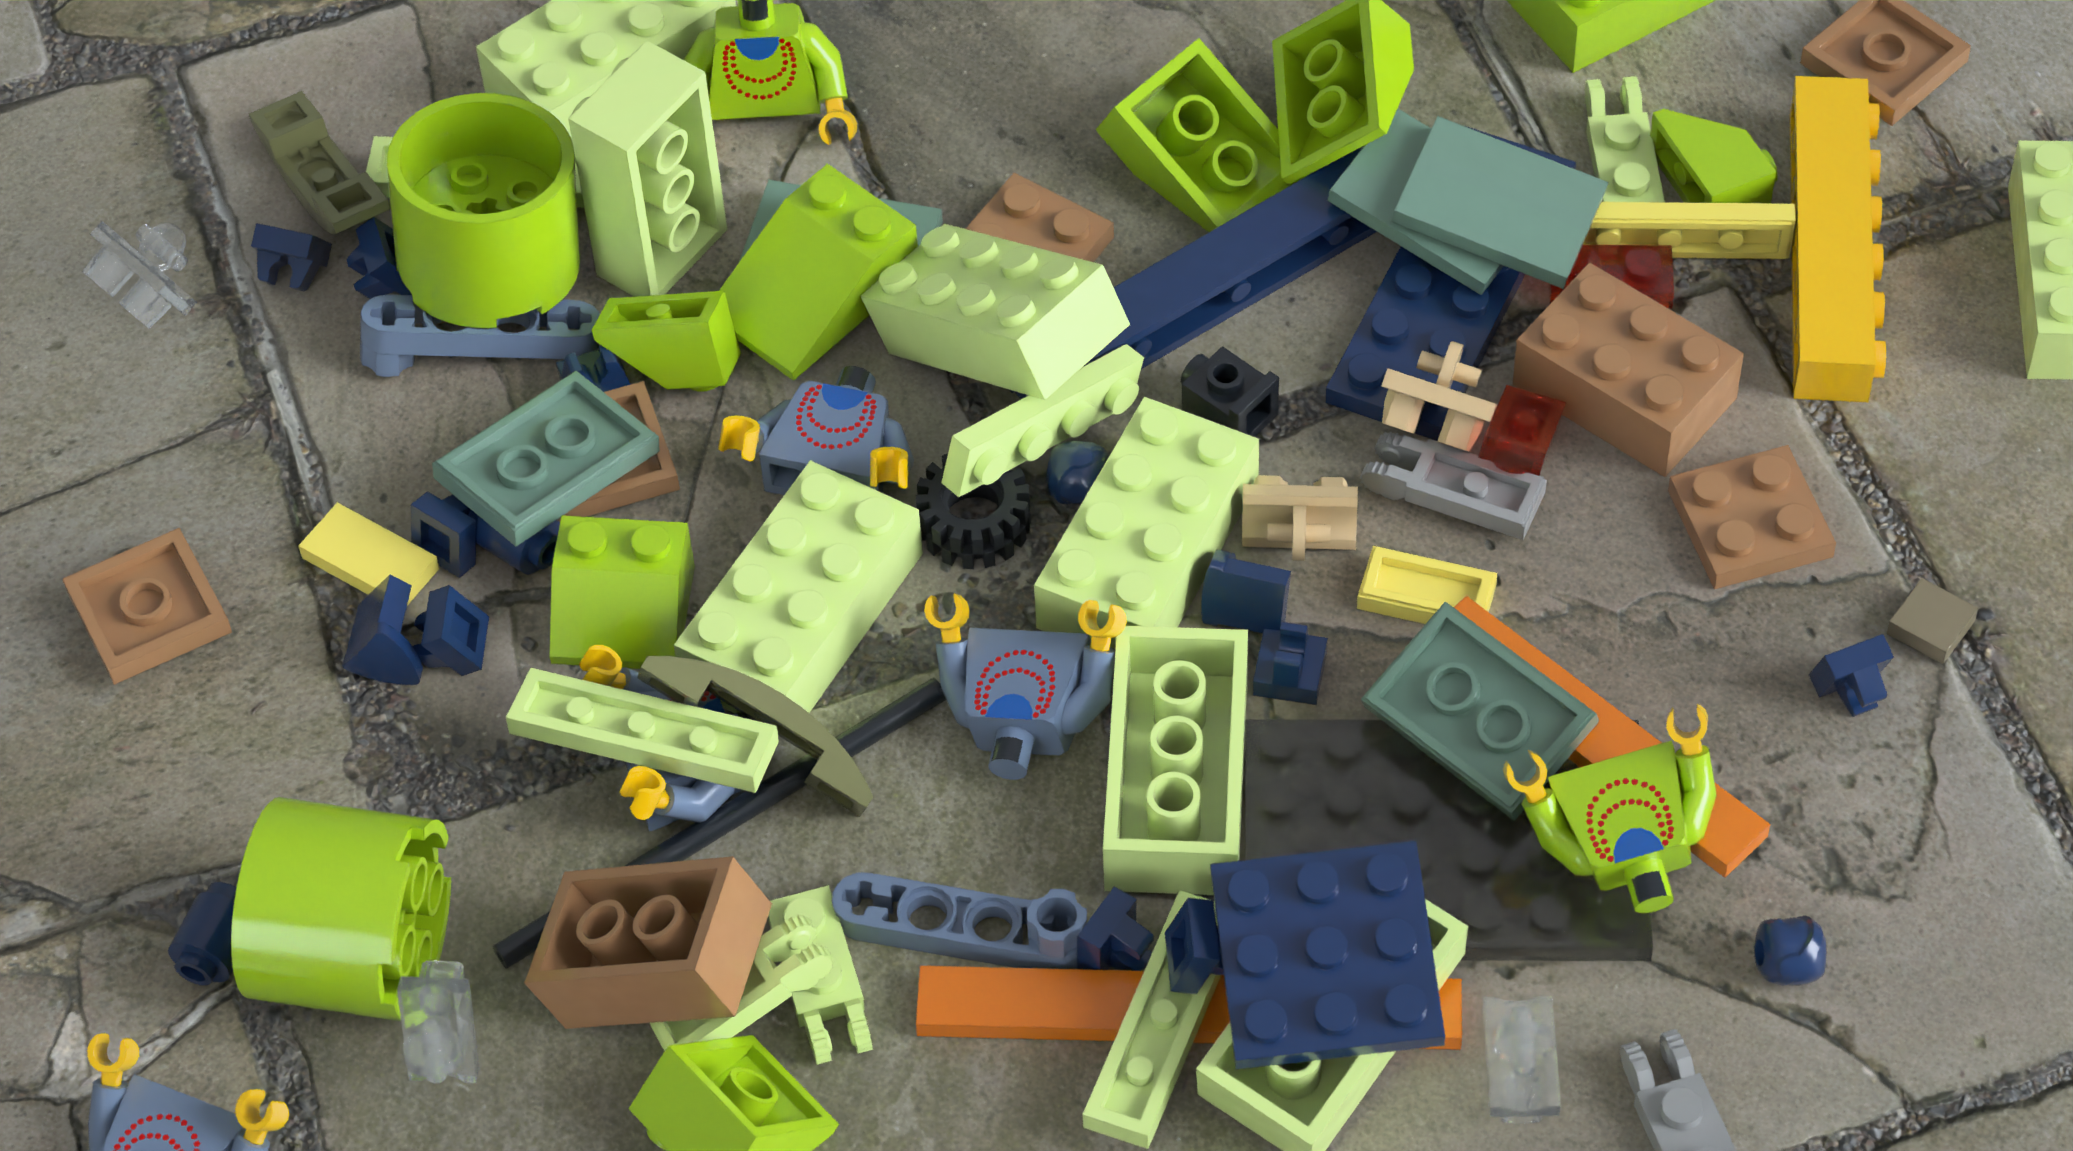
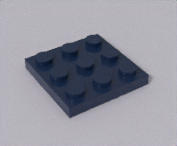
(1327, 955)

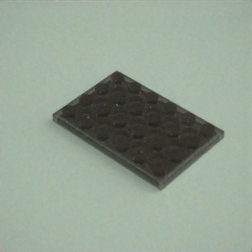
(1369, 786)

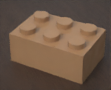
(1628, 368)
(649, 943)

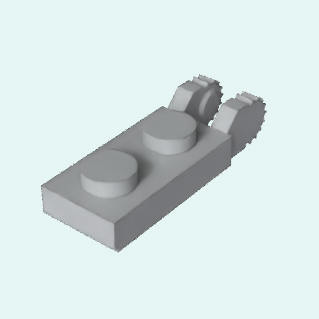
(1454, 483)
(1678, 1112)

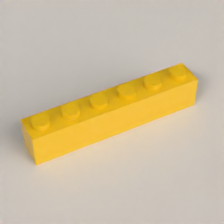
(1833, 240)

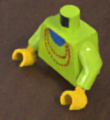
(770, 65)
(1626, 814)

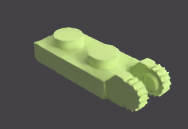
(1622, 145)
(765, 986)
(836, 993)

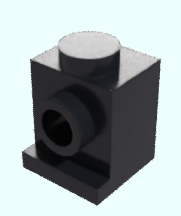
(1230, 392)

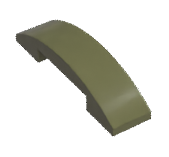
(315, 165)
(689, 679)

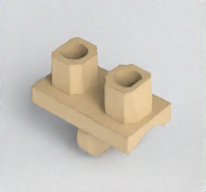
(1465, 412)
(1299, 515)

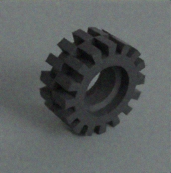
(973, 537)

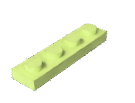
(1035, 425)
(642, 730)
(1148, 1050)

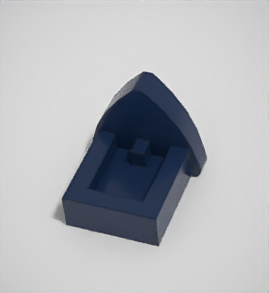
(1244, 594)
(376, 644)

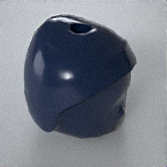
(1074, 469)
(1790, 951)

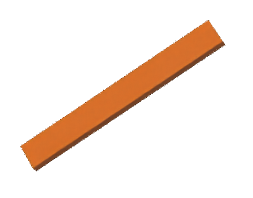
(1071, 1004)

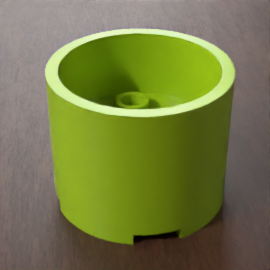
(484, 208)
(338, 906)

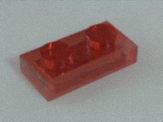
(1639, 266)
(1522, 431)

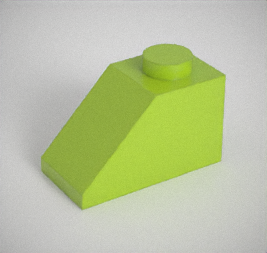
(1711, 160)
(672, 337)

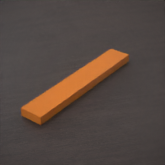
(1732, 827)

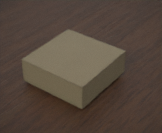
(1932, 621)

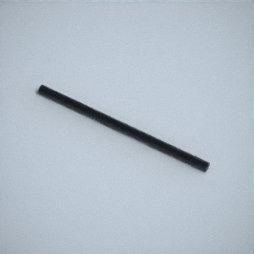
(751, 804)

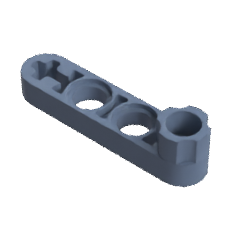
(392, 340)
(963, 911)

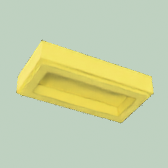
(366, 552)
(1417, 586)

